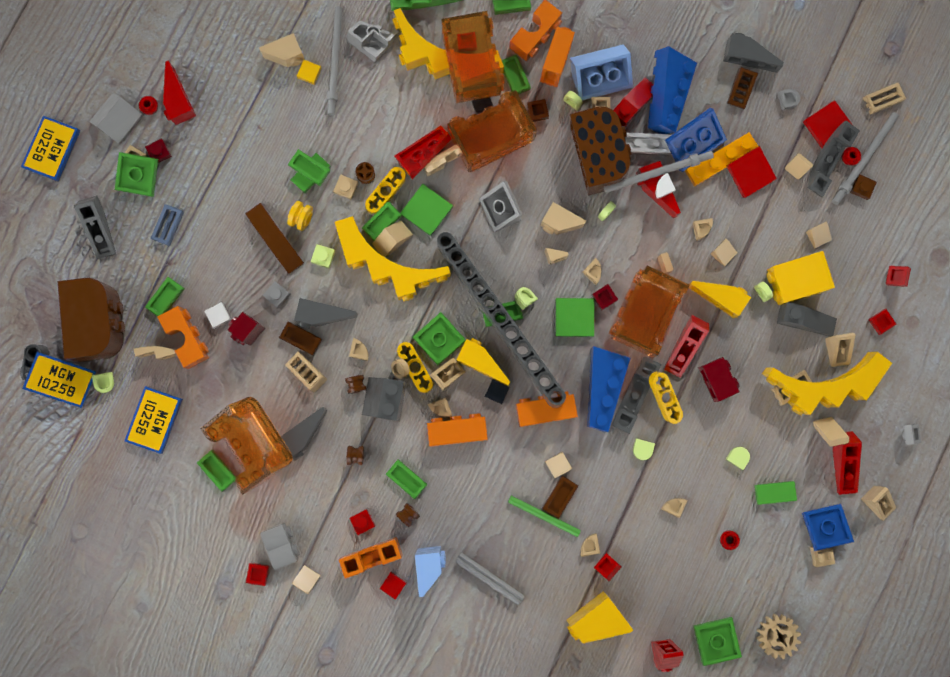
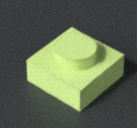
(323, 256)

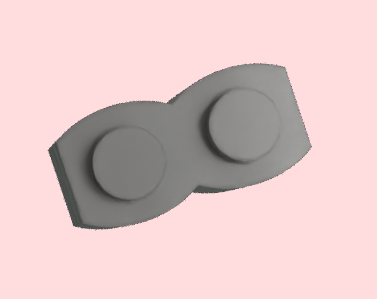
(279, 546)

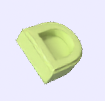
(573, 100)
(607, 211)
(763, 291)
(524, 297)
(103, 382)
(643, 449)
(739, 457)

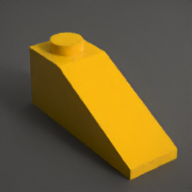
(725, 297)
(478, 358)

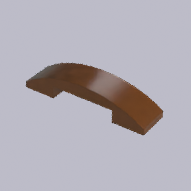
(274, 238)

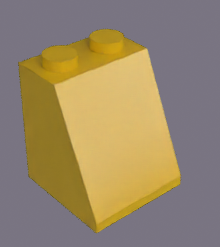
(800, 278)
(597, 620)

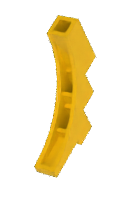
(418, 51)
(405, 279)
(856, 383)

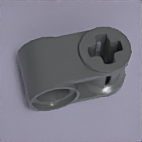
(29, 356)

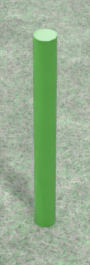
(544, 516)

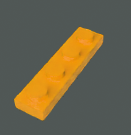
(721, 158)

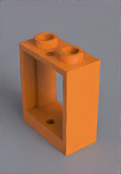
(557, 56)

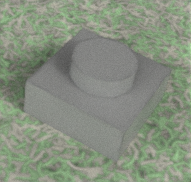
(276, 294)
(911, 434)

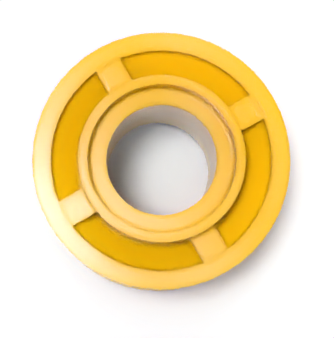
(300, 215)

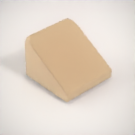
(798, 166)
(819, 235)
(724, 252)
(554, 256)
(558, 464)
(306, 579)

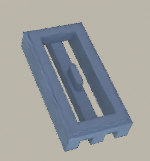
(173, 229)

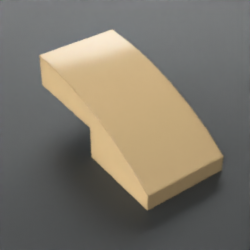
(160, 352)

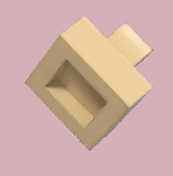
(822, 557)

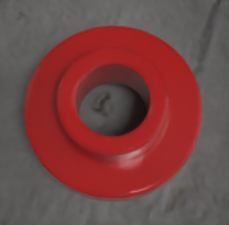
(152, 108)
(846, 156)
(735, 540)

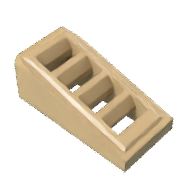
(316, 377)

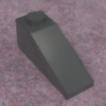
(749, 53)
(95, 226)
(317, 314)
(806, 319)
(300, 436)

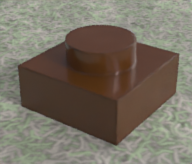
(538, 110)
(863, 187)

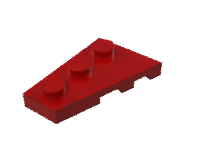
(421, 152)

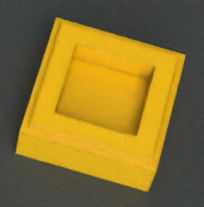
(309, 72)

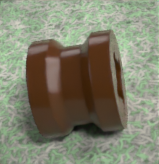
(362, 171)
(355, 384)
(355, 455)
(407, 515)

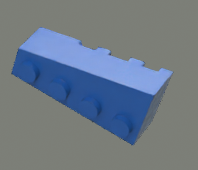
(670, 89)
(605, 385)

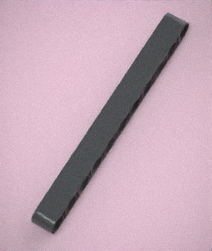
(501, 328)

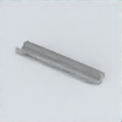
(489, 578)

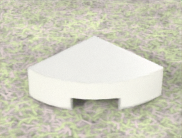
(664, 186)

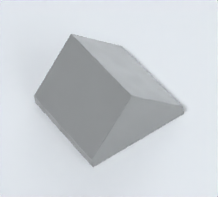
(116, 118)
(500, 207)

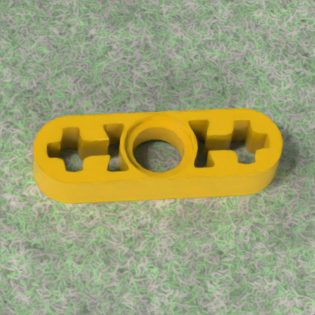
(398, 183)
(412, 352)
(659, 392)

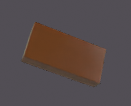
(300, 338)
(560, 497)

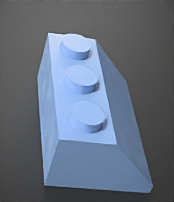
(602, 72)
(428, 567)

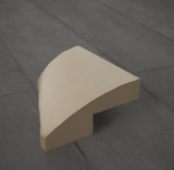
(441, 159)

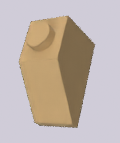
(283, 51)
(560, 220)

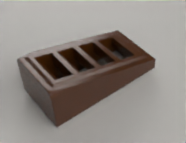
(746, 73)

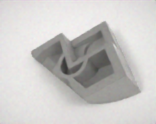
(371, 39)

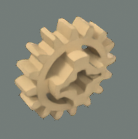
(788, 636)

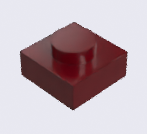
(158, 150)
(604, 297)

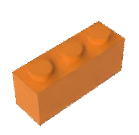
(540, 411)
(457, 430)

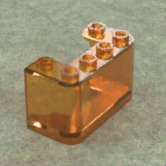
(471, 57)
(493, 132)
(648, 311)
(251, 440)

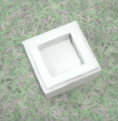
(217, 315)

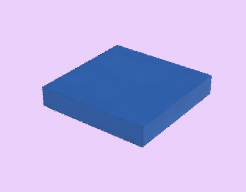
(827, 527)

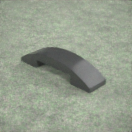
(829, 156)
(635, 395)

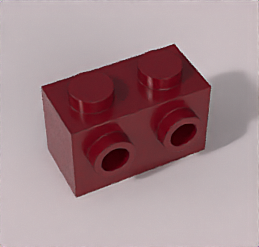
(245, 329)
(719, 379)

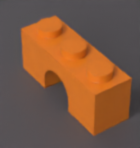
(527, 43)
(193, 350)
(370, 557)

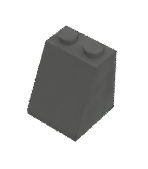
(384, 398)

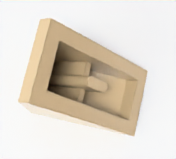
(392, 238)
(840, 349)
(447, 374)
(879, 501)

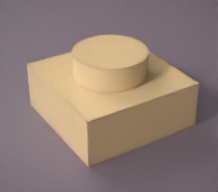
(345, 187)

